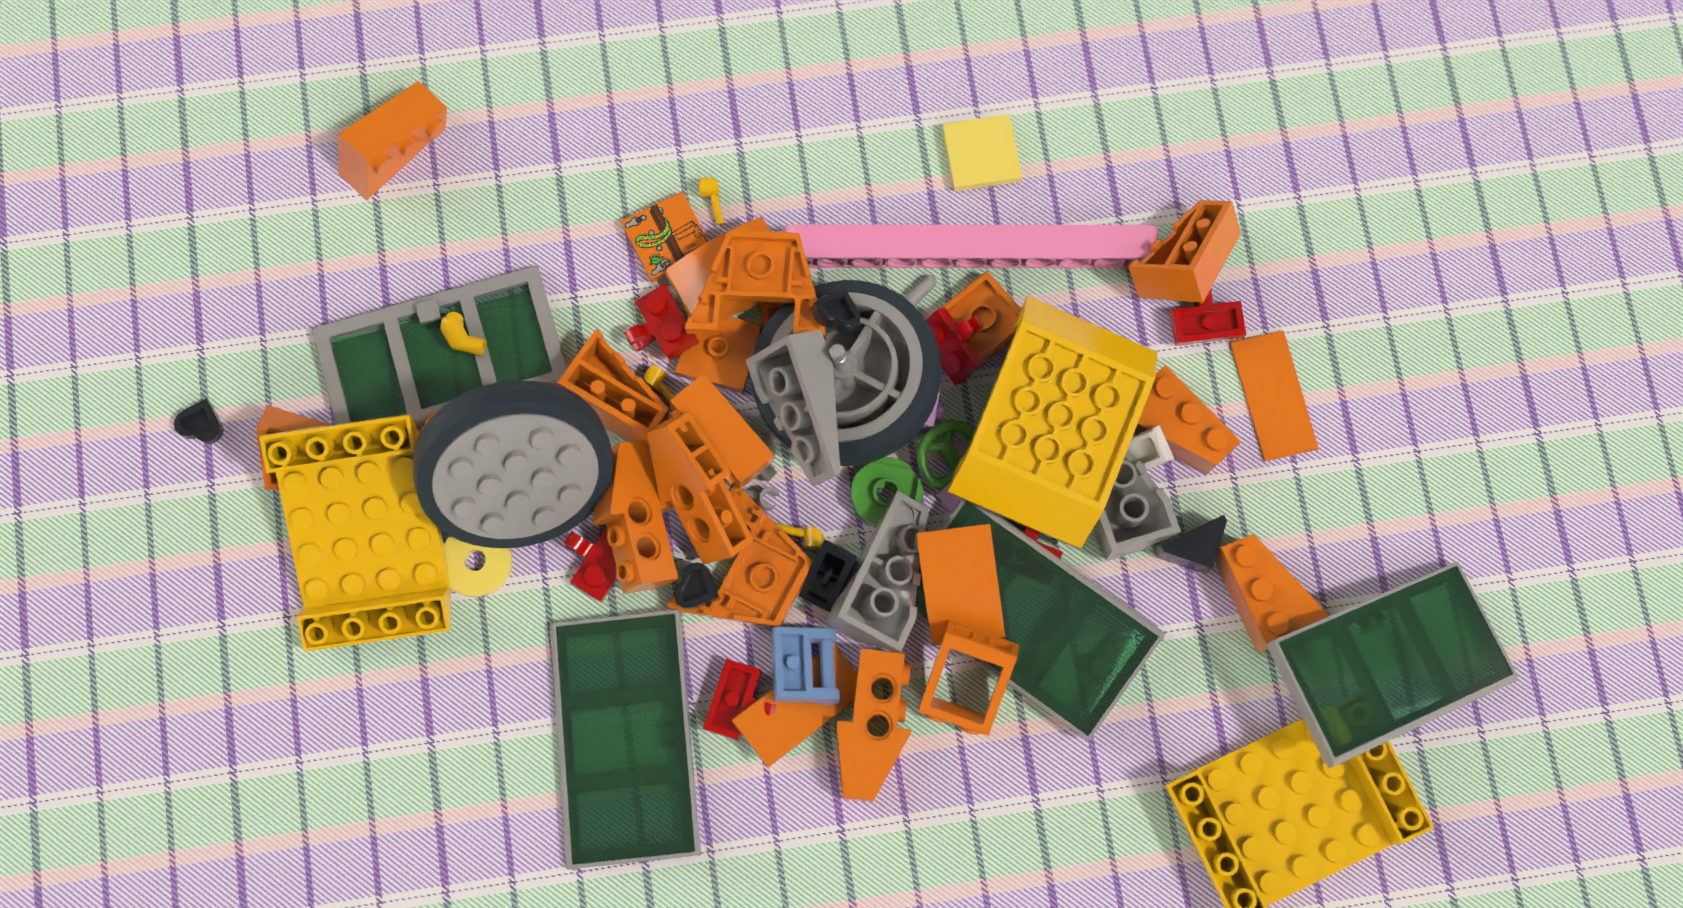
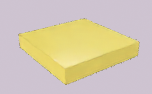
(981, 152)

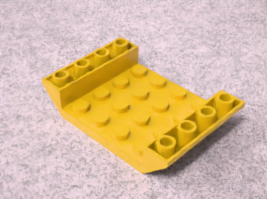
(1056, 424)
(358, 533)
(1284, 820)

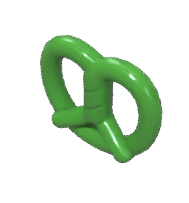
(944, 447)

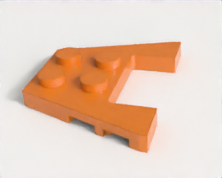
(757, 268)
(763, 576)

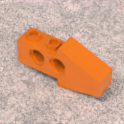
(692, 478)
(636, 494)
(863, 757)

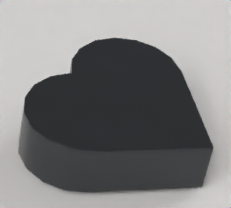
(837, 311)
(199, 422)
(697, 587)

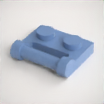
(794, 665)

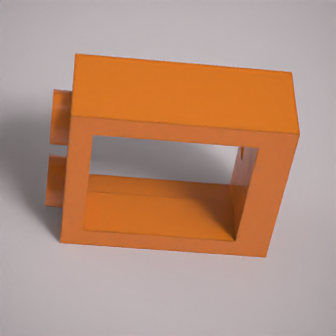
(979, 645)

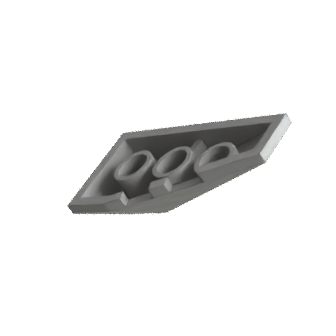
(799, 386)
(1135, 512)
(882, 587)

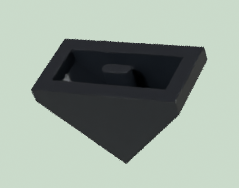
(1195, 548)
(827, 575)

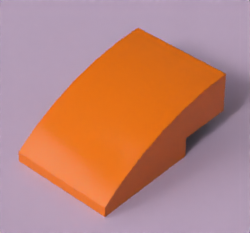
(692, 272)
(960, 580)

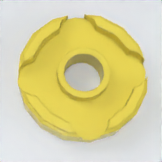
(480, 582)

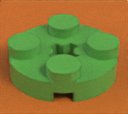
(874, 477)

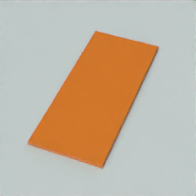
(1274, 396)
(794, 721)

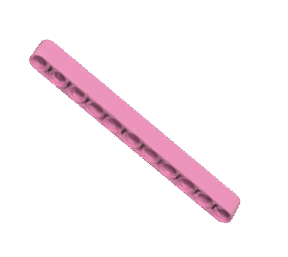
(974, 245)

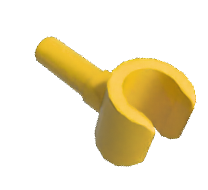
(709, 188)
(654, 377)
(812, 536)

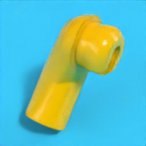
(457, 337)

